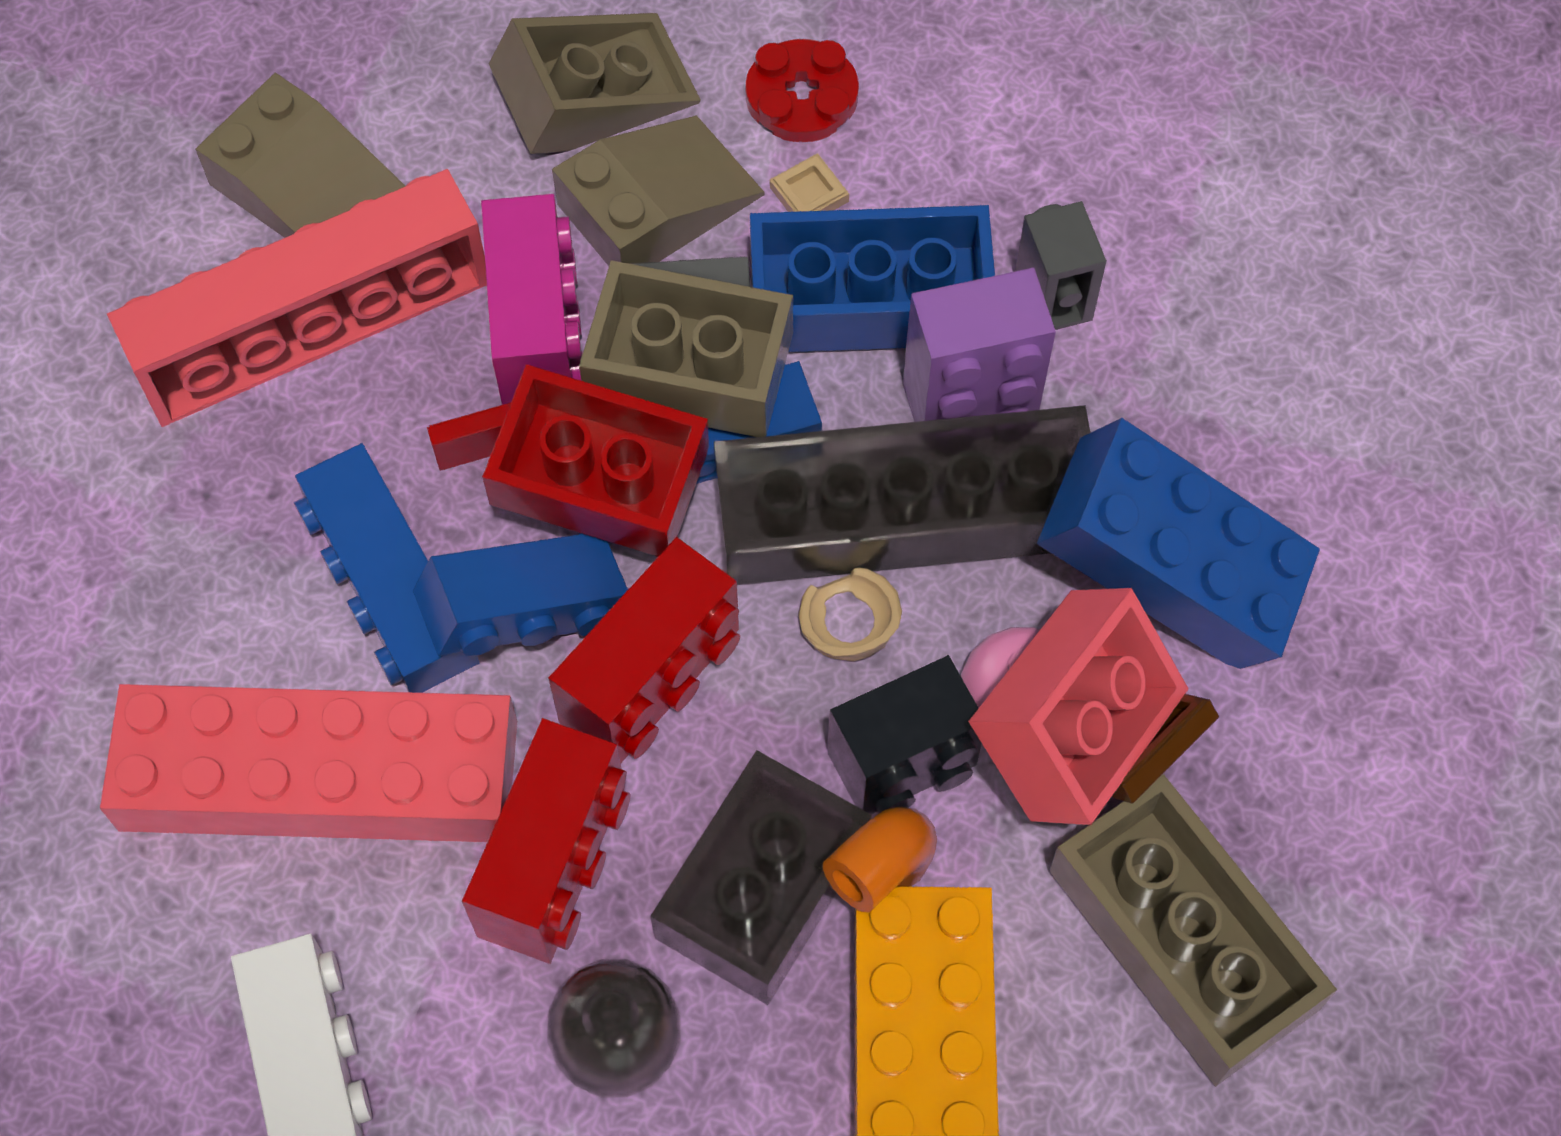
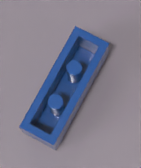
(517, 593)

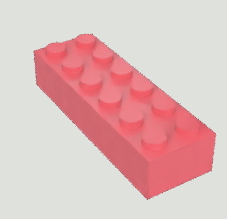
(302, 297)
(309, 762)

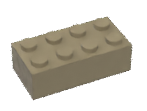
(1190, 930)

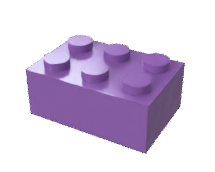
(978, 347)

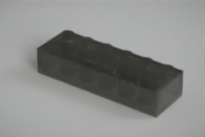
(892, 494)

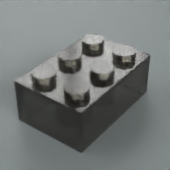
(757, 878)

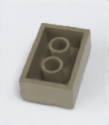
(690, 345)

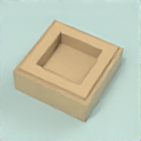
(809, 187)

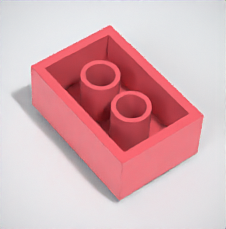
(1079, 706)

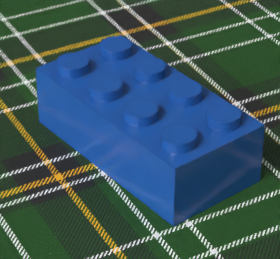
(860, 266)
(1182, 543)

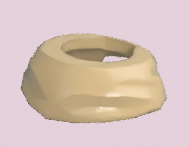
(867, 587)

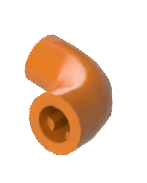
(880, 856)

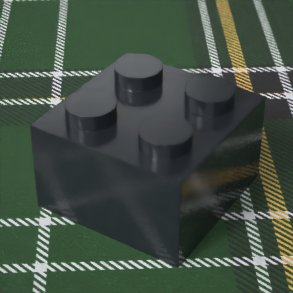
(905, 738)

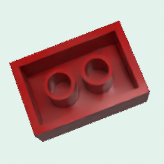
(596, 461)
(649, 651)
(547, 842)

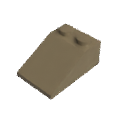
(588, 77)
(291, 160)
(652, 190)

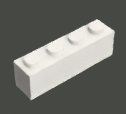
(299, 1040)

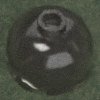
(613, 1028)

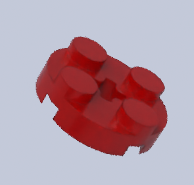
(805, 60)

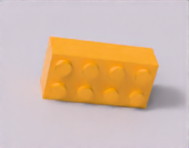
(926, 1014)

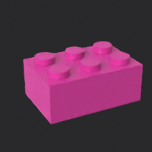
(530, 289)

